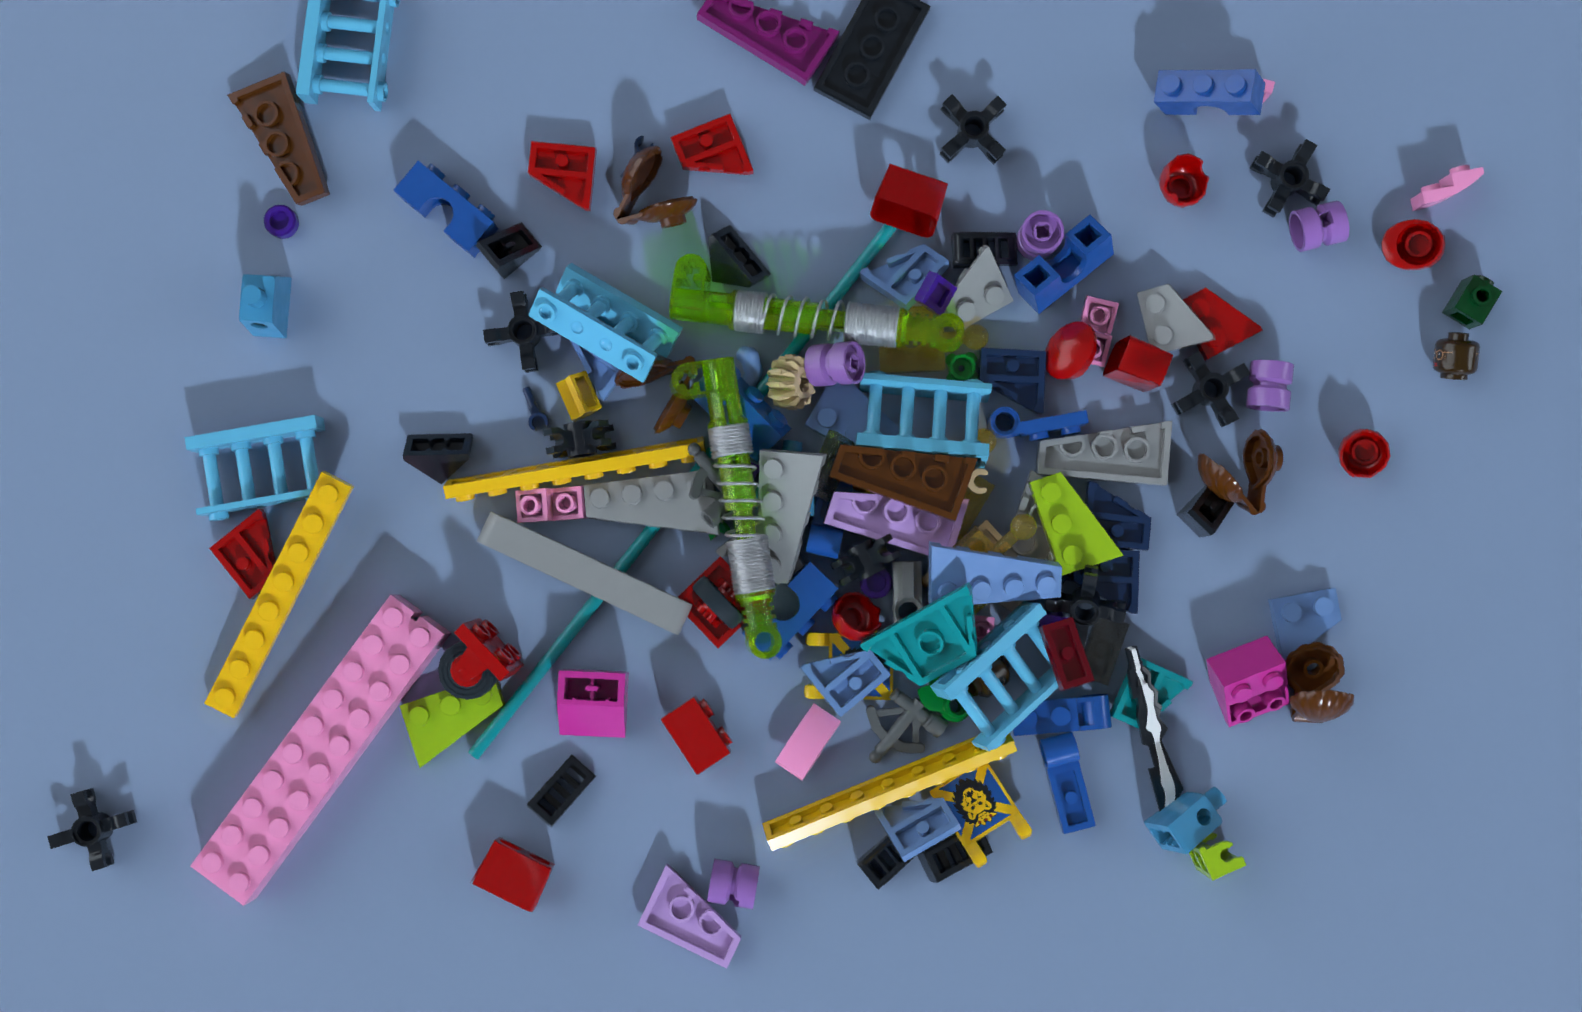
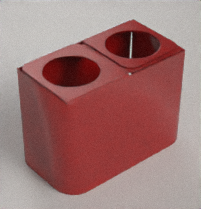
(909, 201)
(1137, 363)
(513, 874)

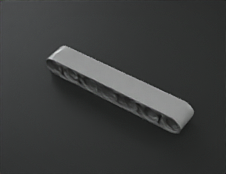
(584, 573)

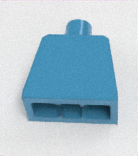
(265, 302)
(1187, 820)

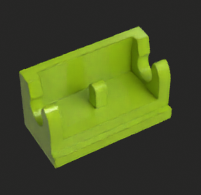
(1216, 859)

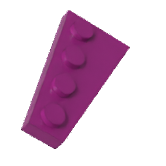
(779, 40)

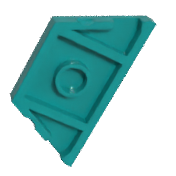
(930, 638)

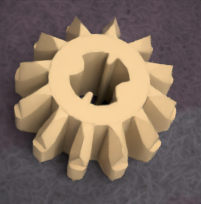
(789, 383)

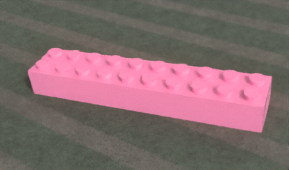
(320, 749)

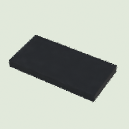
(871, 53)

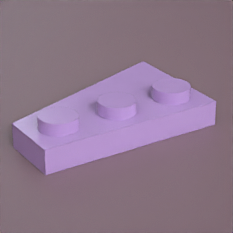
(688, 920)

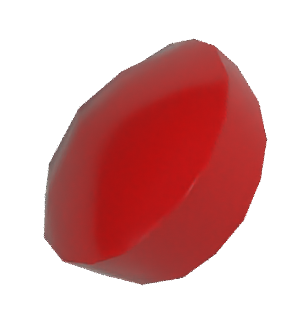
(1413, 244)
(1071, 350)

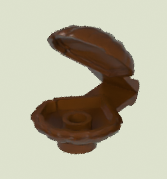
(635, 180)
(676, 408)
(1260, 462)
(1312, 694)

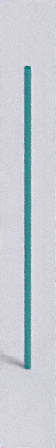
(649, 532)

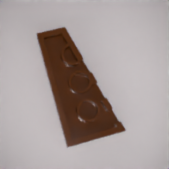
(279, 125)
(915, 479)

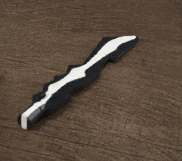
(1152, 730)

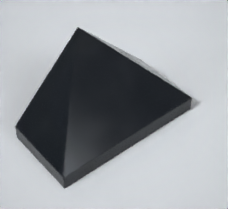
(733, 260)
(438, 453)

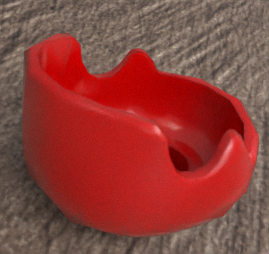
(1183, 181)
(1364, 453)
(855, 616)

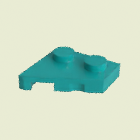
(1165, 681)

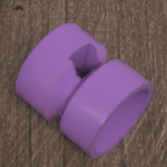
(1324, 225)
(1040, 235)
(834, 363)
(1270, 385)
(733, 883)

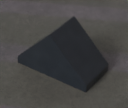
(509, 248)
(1205, 512)

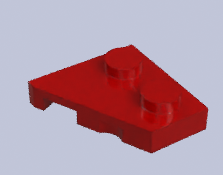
(712, 148)
(565, 170)
(1223, 320)
(247, 553)

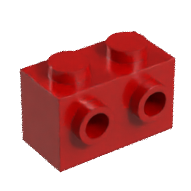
(697, 734)

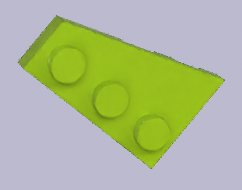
(1070, 526)
(442, 719)

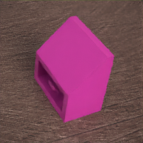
(1249, 680)
(592, 702)

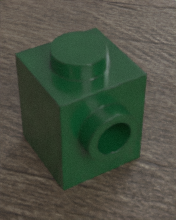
(1472, 301)

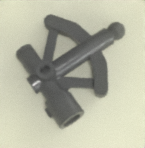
(714, 512)
(911, 711)

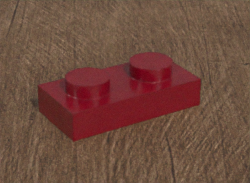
(1066, 654)

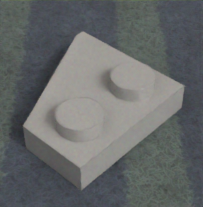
(979, 289)
(1170, 321)

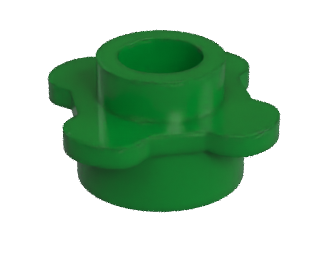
(967, 360)

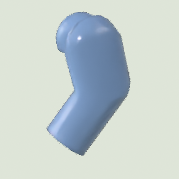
(751, 364)

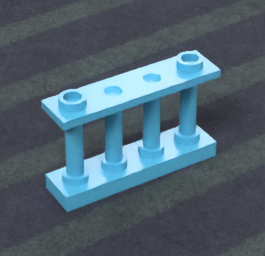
(316, 52)
(612, 307)
(909, 387)
(240, 442)
(997, 643)

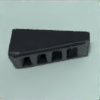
(959, 238)
(542, 812)
(930, 867)
(889, 871)

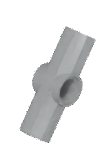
(906, 585)

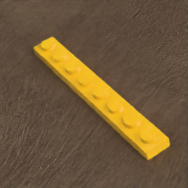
(562, 471)
(279, 594)
(880, 791)

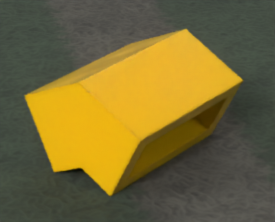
(578, 396)

